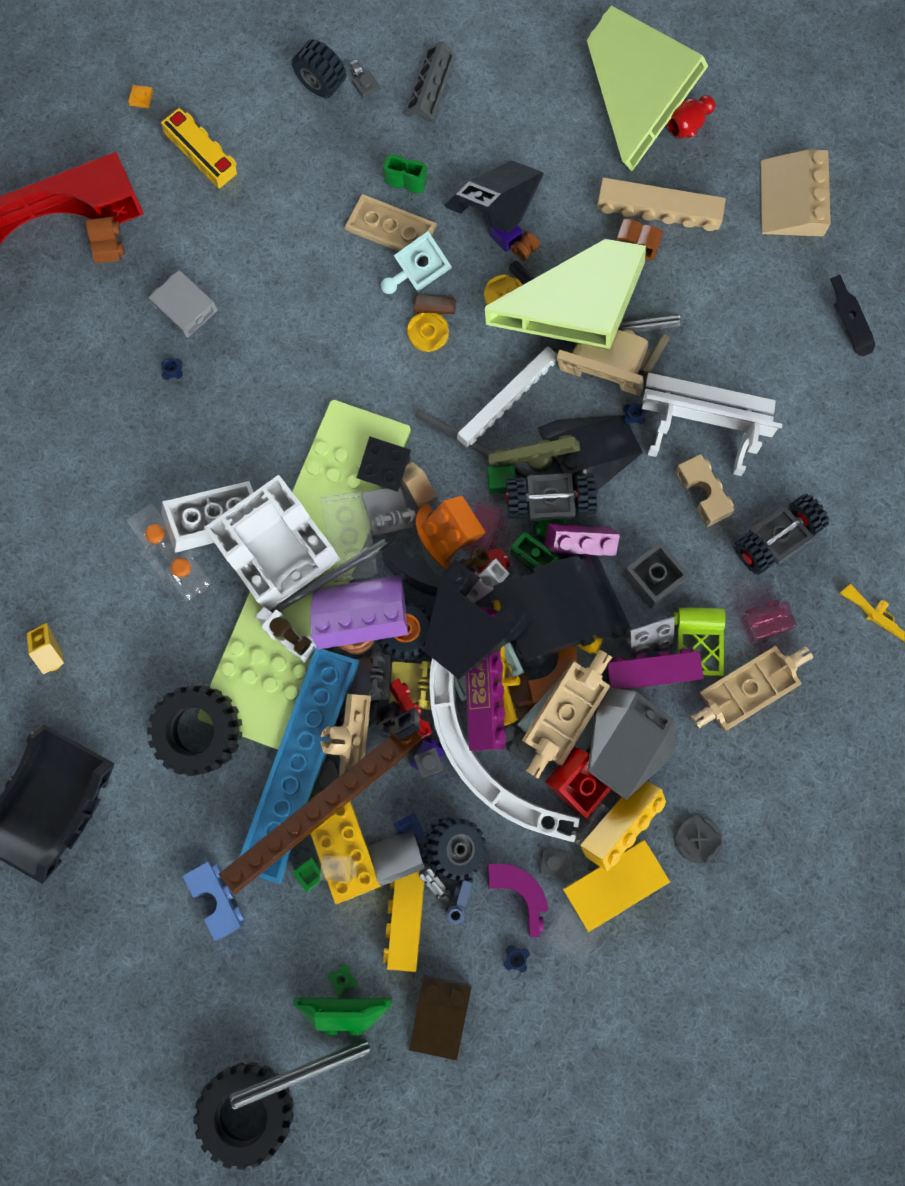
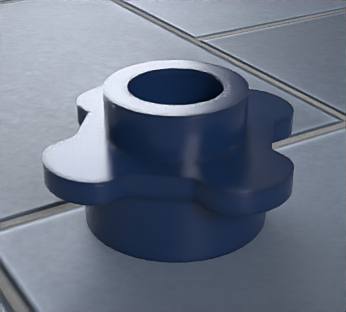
(171, 363)
(634, 408)
(520, 965)

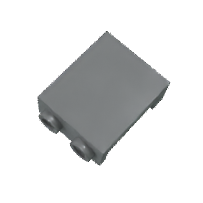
(183, 303)

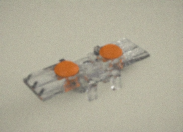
(184, 570)

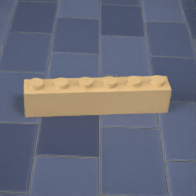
(661, 204)

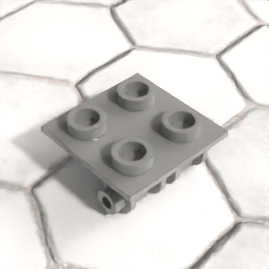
(387, 511)
(651, 637)

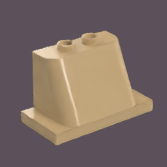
(615, 364)

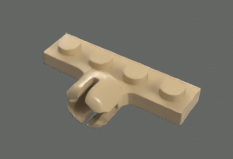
(351, 737)

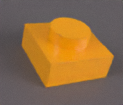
(140, 96)

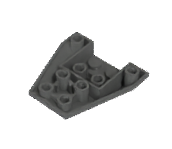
(629, 741)

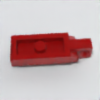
(400, 692)

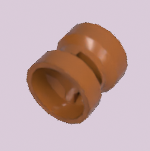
(527, 244)

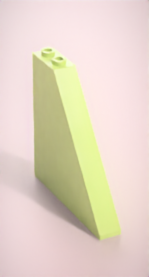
(640, 79)
(576, 299)

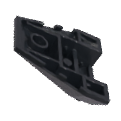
(604, 443)

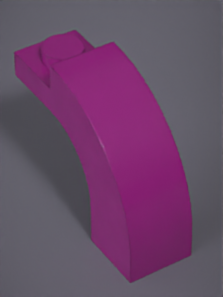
(523, 883)

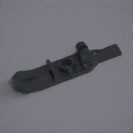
(857, 327)

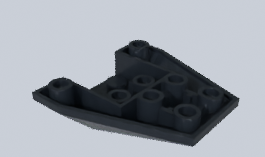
(501, 193)

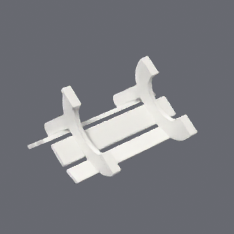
(749, 422)

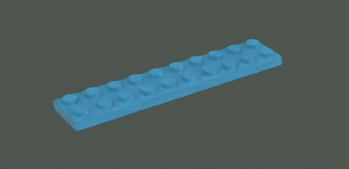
(300, 753)

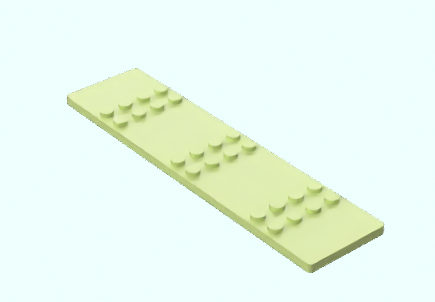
(259, 671)

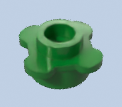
(349, 981)

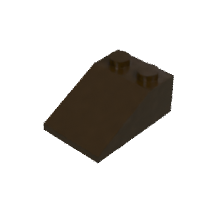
(440, 1017)

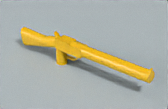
(874, 614)
(510, 714)

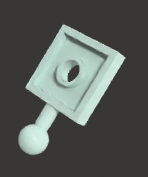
(408, 260)

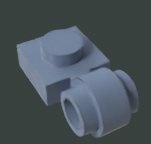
(462, 892)

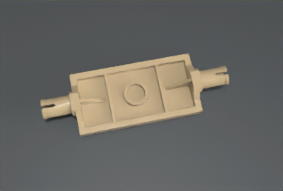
(750, 688)

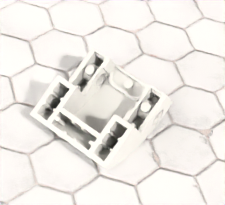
(272, 543)

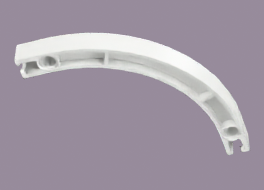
(471, 769)

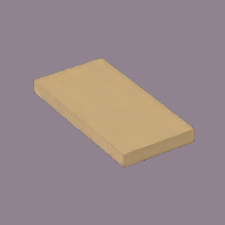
(387, 224)

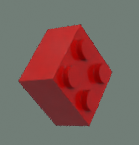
(576, 785)

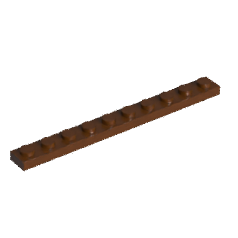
(317, 811)

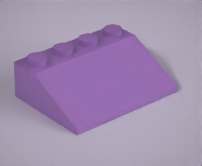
(358, 612)

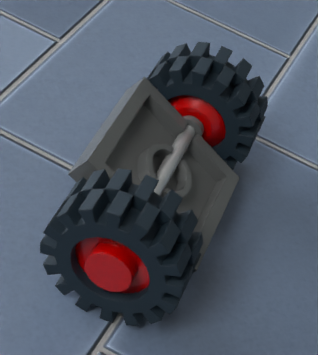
(551, 496)
(782, 534)

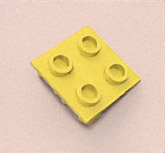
(416, 678)

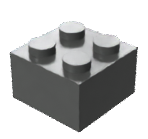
(655, 575)

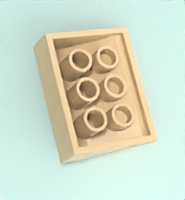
(796, 194)

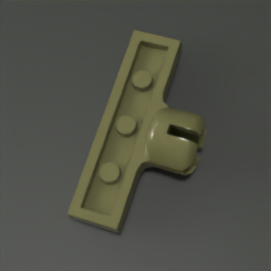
(536, 456)

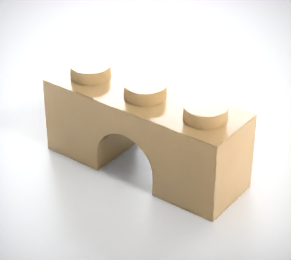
(699, 473)

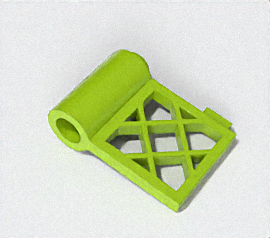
(702, 622)

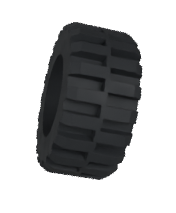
(166, 738)
(219, 1140)

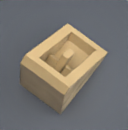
(417, 485)

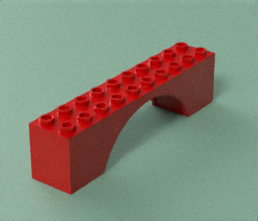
(89, 190)

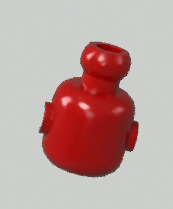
(690, 116)

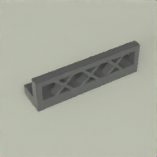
(432, 81)

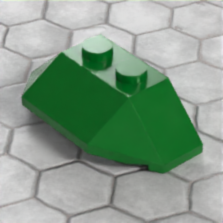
(341, 1013)

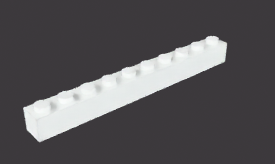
(507, 396)

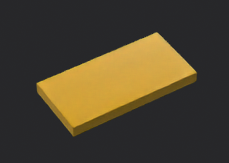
(606, 894)

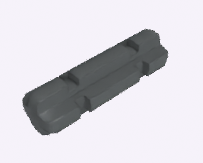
(435, 884)

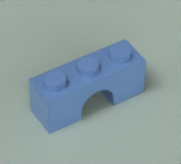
(226, 917)

